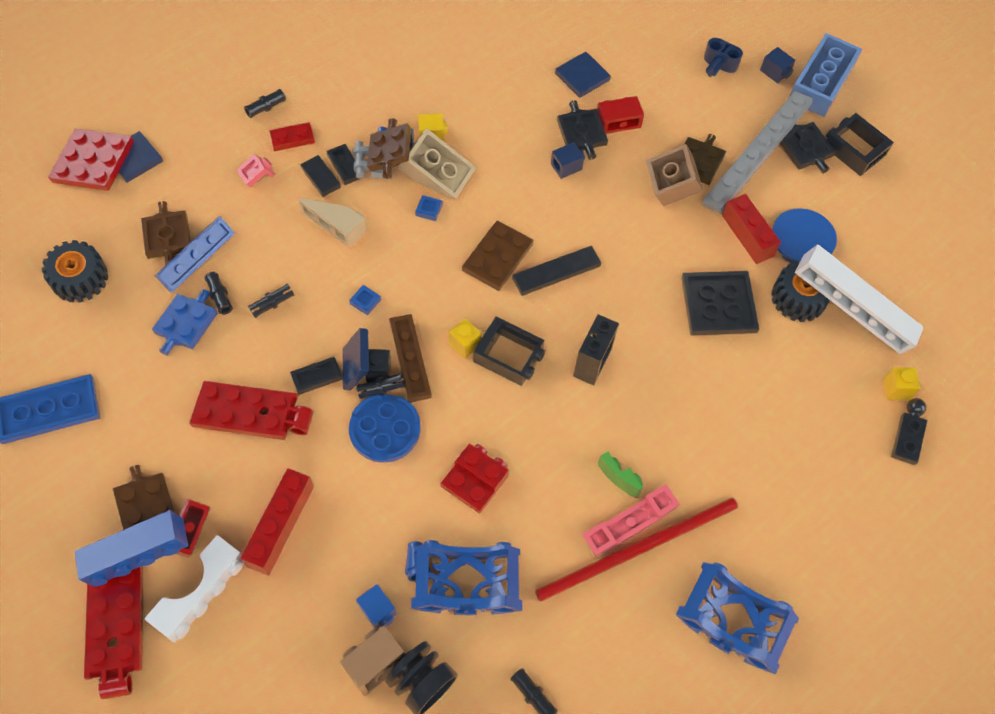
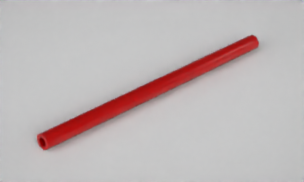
(635, 549)

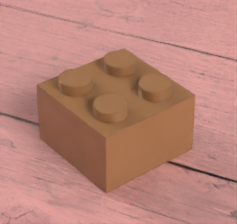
(674, 175)
(372, 660)

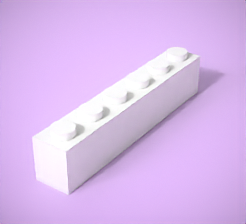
(859, 299)

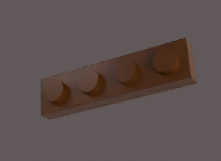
(410, 358)

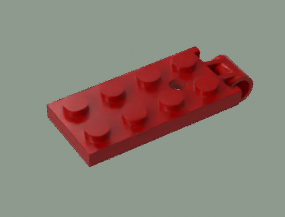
(239, 408)
(114, 613)

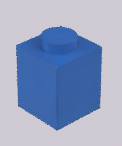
(376, 607)

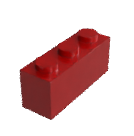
(751, 229)

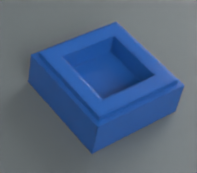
(429, 208)
(365, 300)

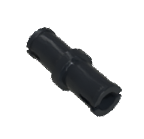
(264, 103)
(218, 293)
(271, 300)
(381, 385)
(532, 693)

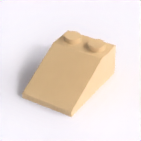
(437, 165)

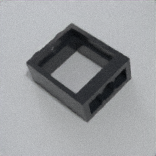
(867, 132)
(517, 335)
(595, 349)

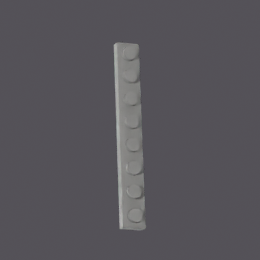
(757, 152)

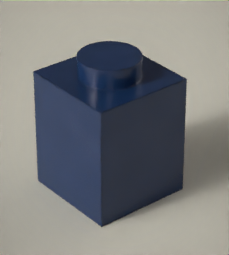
(778, 65)
(567, 160)

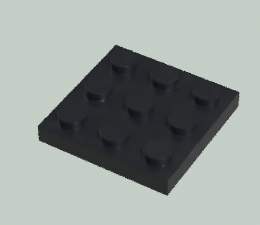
(719, 303)

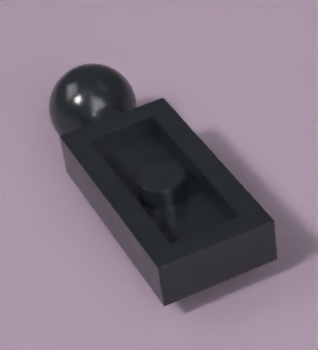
(910, 433)

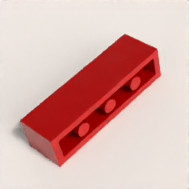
(277, 522)

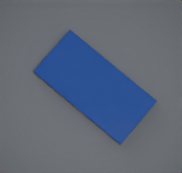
(48, 408)

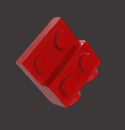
(475, 477)

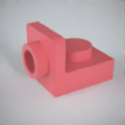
(255, 169)

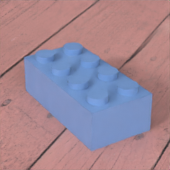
(827, 72)

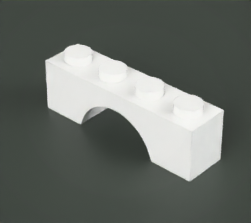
(174, 616)

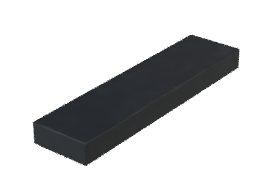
(556, 270)

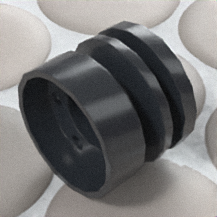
(418, 675)

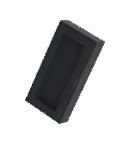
(343, 163)
(320, 176)
(316, 375)

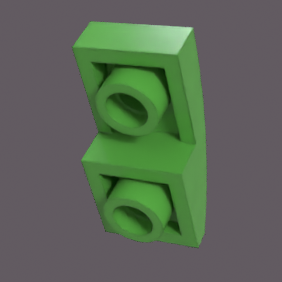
(625, 480)

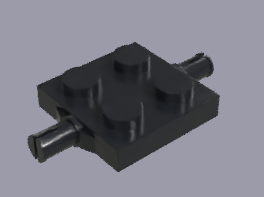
(583, 129)
(807, 147)

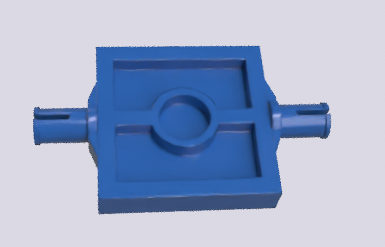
(184, 321)

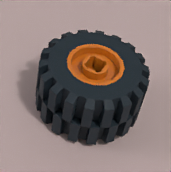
(75, 271)
(796, 296)

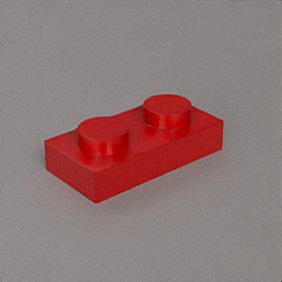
(292, 136)

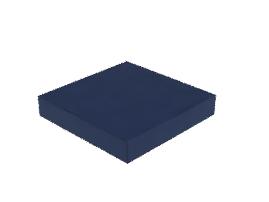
(582, 74)
(140, 158)
(355, 359)

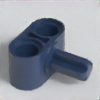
(722, 56)

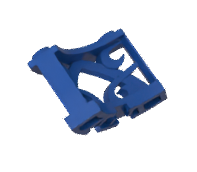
(437, 601)
(756, 651)

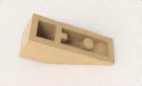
(335, 219)

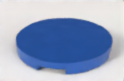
(801, 231)
(384, 428)

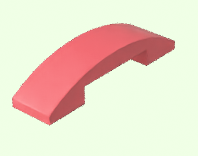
(631, 521)

